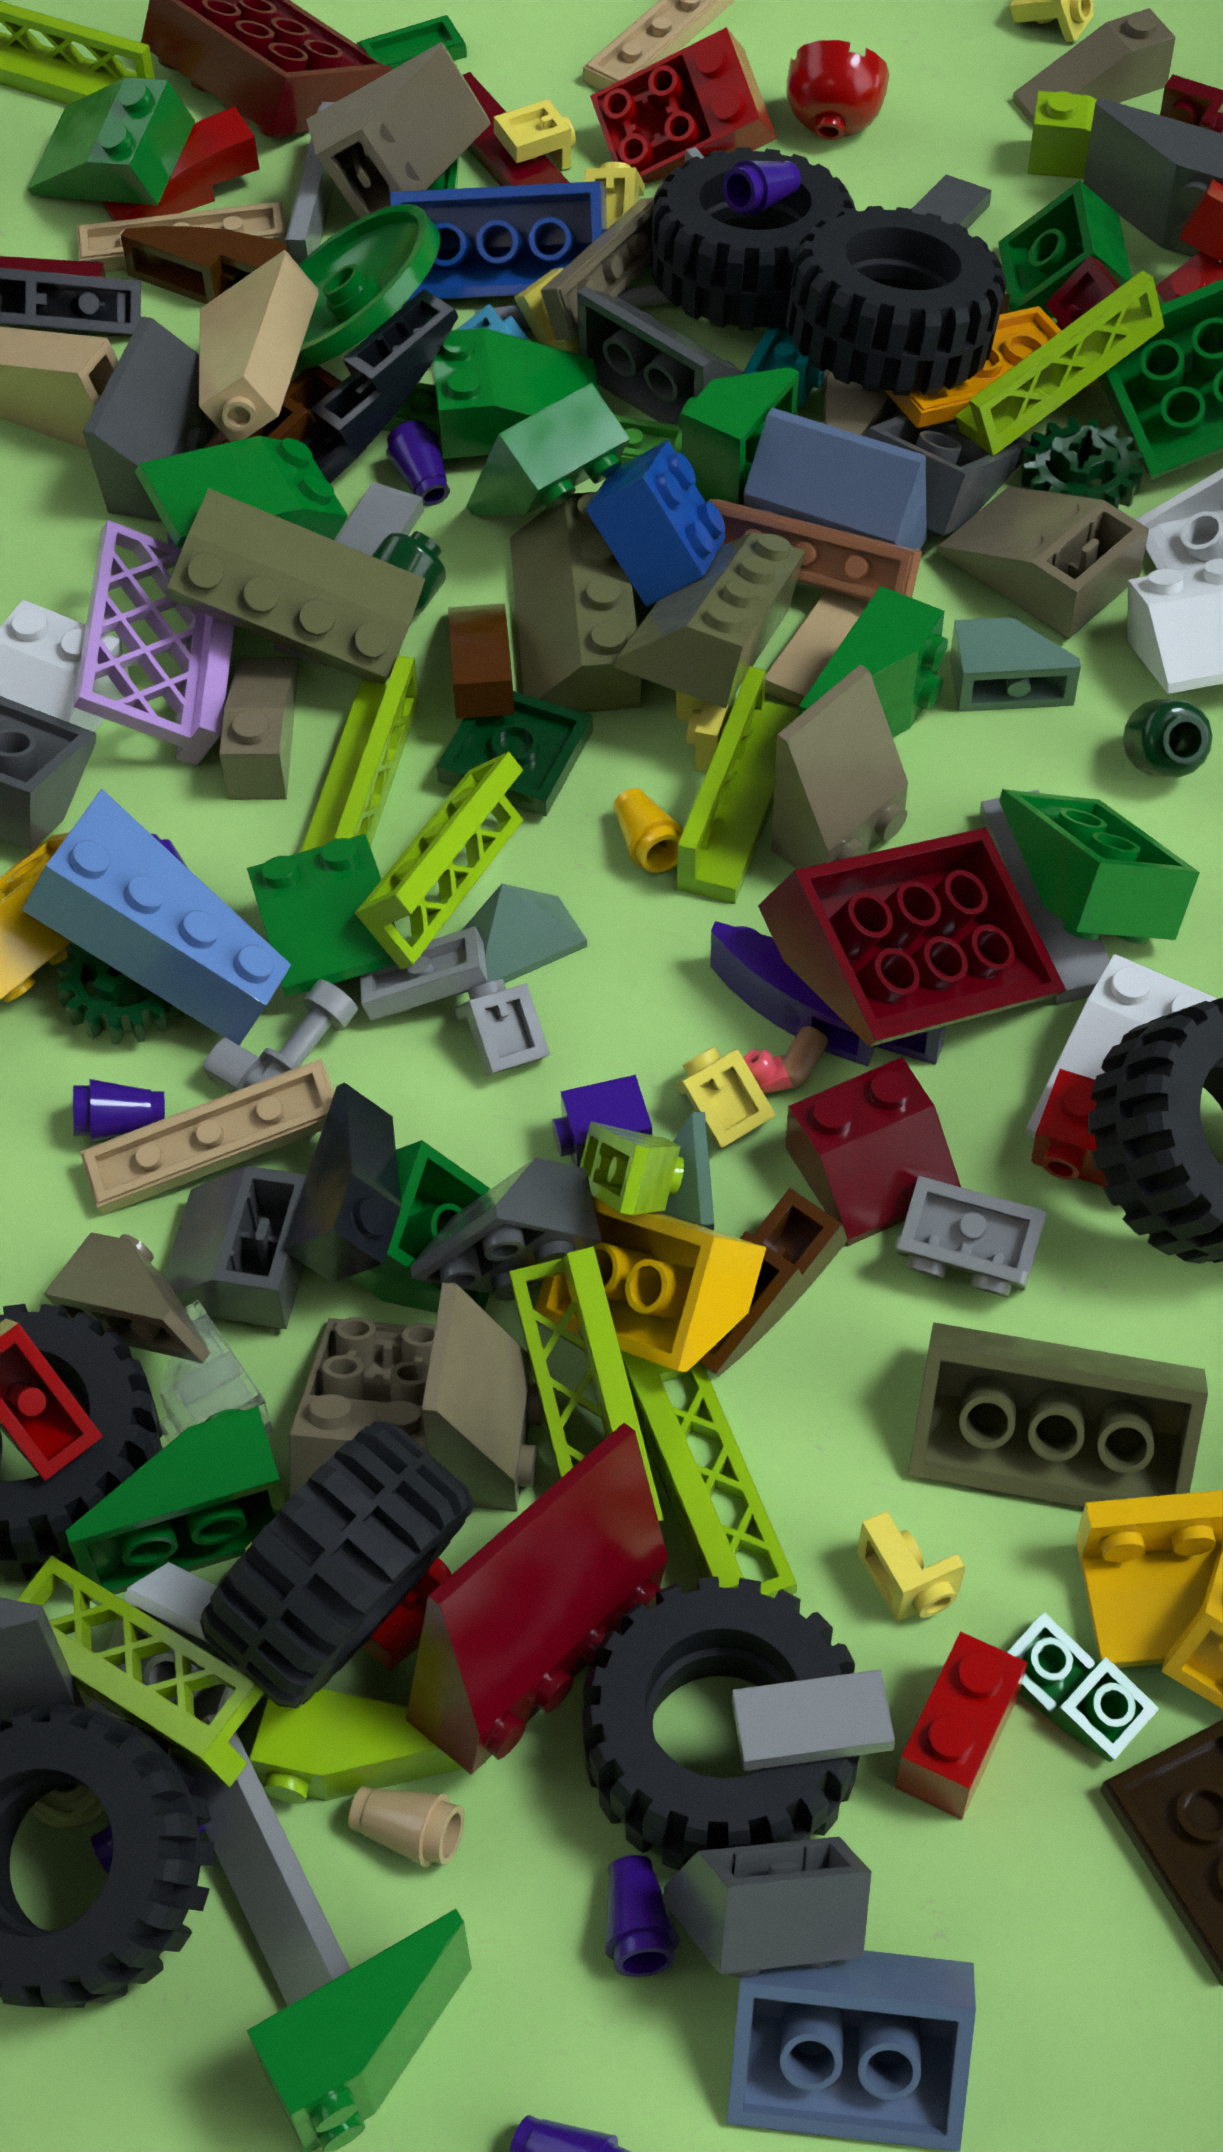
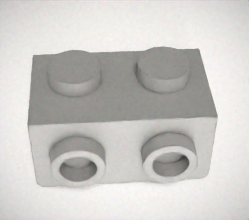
(970, 1234)

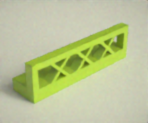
(63, 71)
(1063, 365)
(366, 758)
(733, 796)
(431, 860)
(600, 1349)
(692, 1485)
(126, 1694)

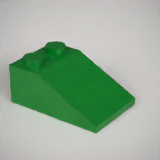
(116, 144)
(495, 381)
(549, 456)
(254, 470)
(900, 648)
(1098, 868)
(185, 1505)
(353, 2037)

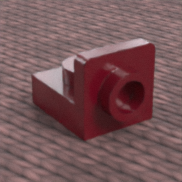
(1193, 103)
(1081, 292)

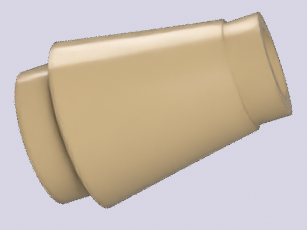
(409, 1823)

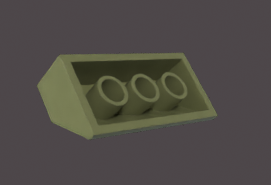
(295, 587)
(572, 611)
(718, 624)
(1055, 1419)

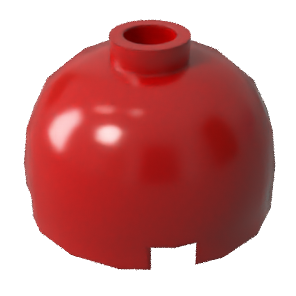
(836, 88)

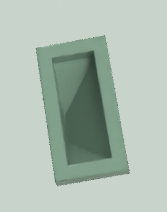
(524, 932)
(694, 1198)

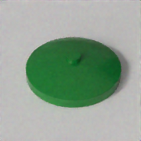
(365, 278)

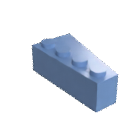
(155, 921)

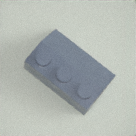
(838, 480)
(856, 2049)

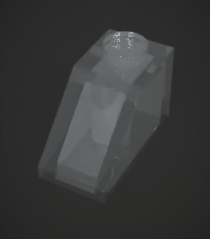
(198, 1390)

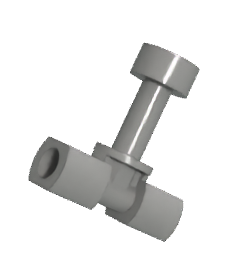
(238, 1068)

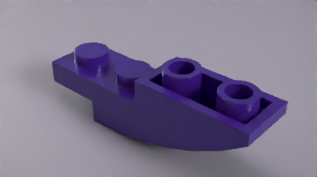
(760, 977)

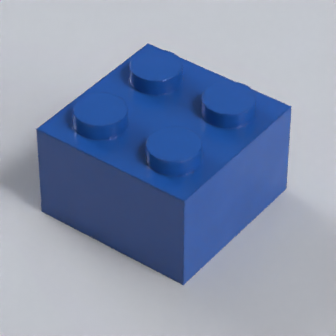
(658, 522)

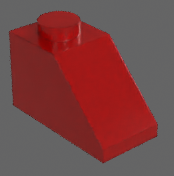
(38, 1407)

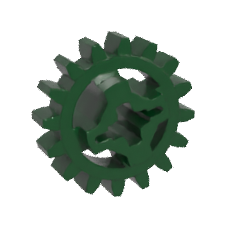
(1083, 463)
(118, 1001)

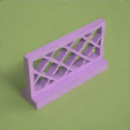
(202, 661)

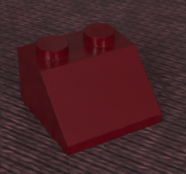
(868, 1146)

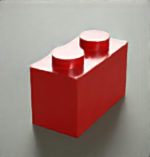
(960, 1725)

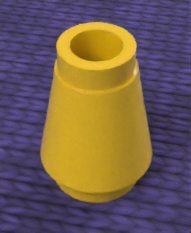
(647, 831)

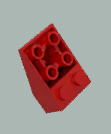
(684, 102)

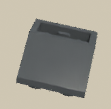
(515, 1225)
(233, 1247)
(773, 1904)

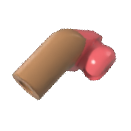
(791, 1069)

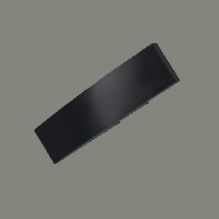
(381, 379)

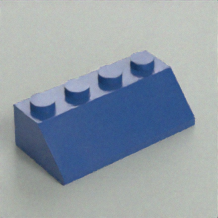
(506, 235)

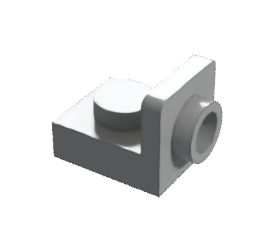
(503, 1026)

